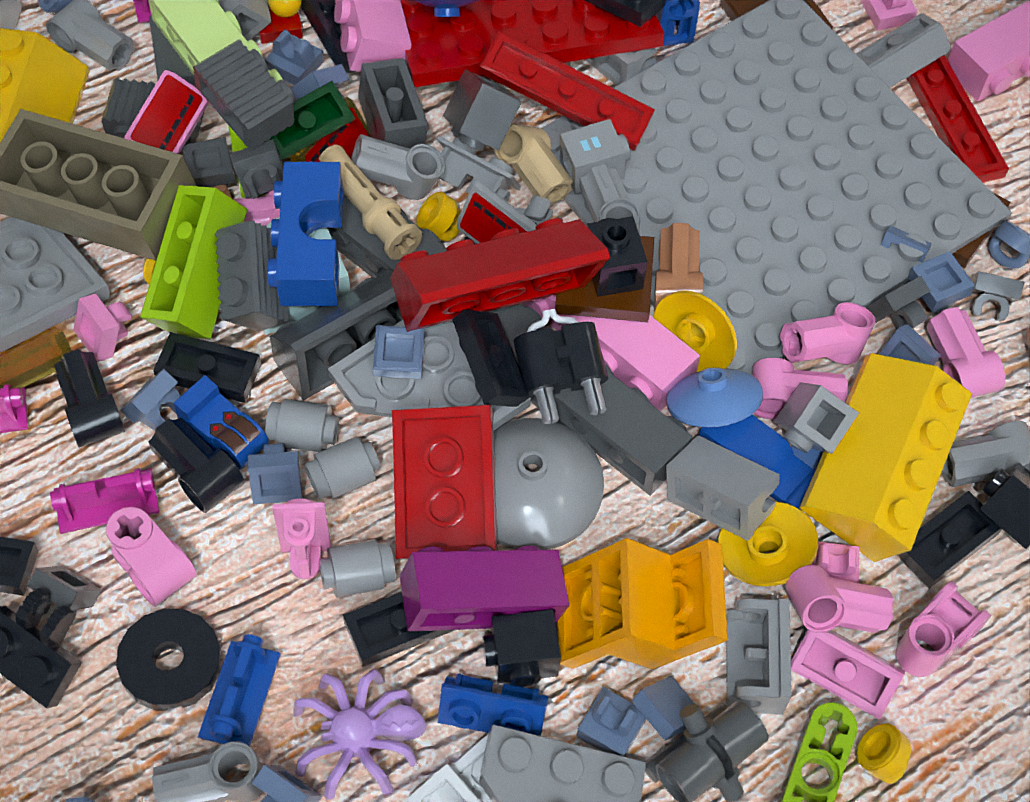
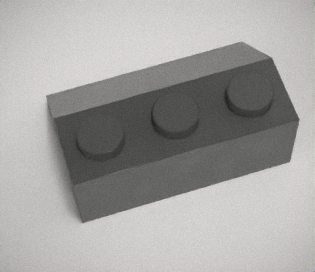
(331, 333)

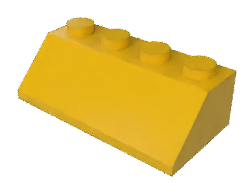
(38, 78)
(890, 457)

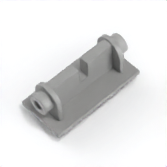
(462, 162)

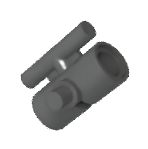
(709, 752)

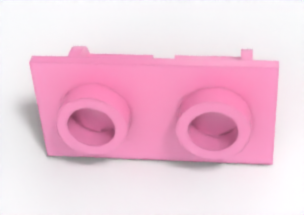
(303, 533)

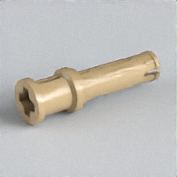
(379, 213)

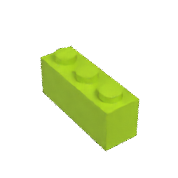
(185, 276)

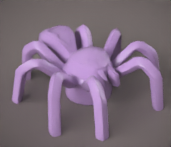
(356, 729)

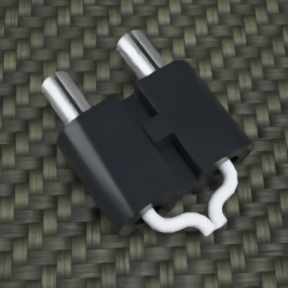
(561, 361)

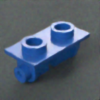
(240, 692)
(473, 706)

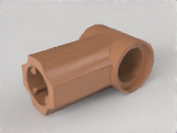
(678, 261)

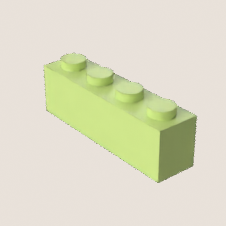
(199, 29)

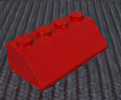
(496, 272)

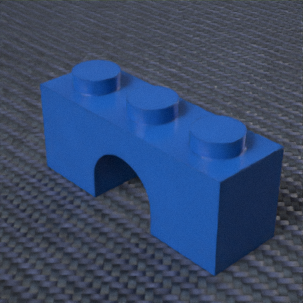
(306, 266)

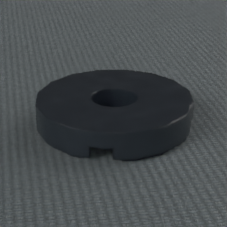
(156, 634)

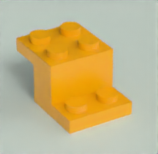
(643, 604)

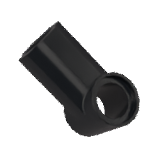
(90, 406)
(201, 472)

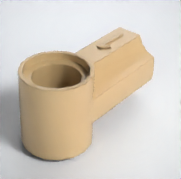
(531, 156)

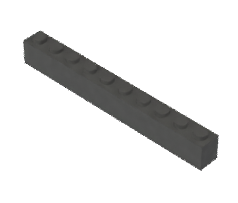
(627, 436)

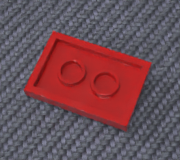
(444, 479)

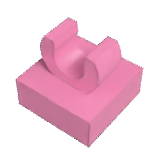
(889, 13)
(100, 325)
(839, 561)

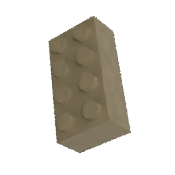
(89, 183)

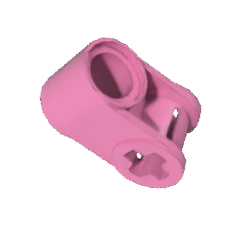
(150, 560)
(945, 625)

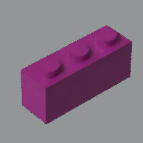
(473, 585)

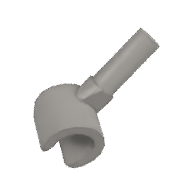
(537, 209)

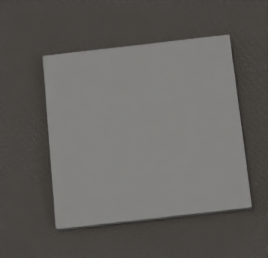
(790, 173)

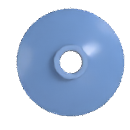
(715, 397)

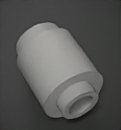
(302, 425)
(342, 468)
(357, 567)

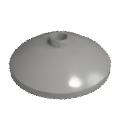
(548, 504)

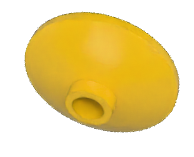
(700, 326)
(784, 531)

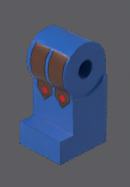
(220, 422)

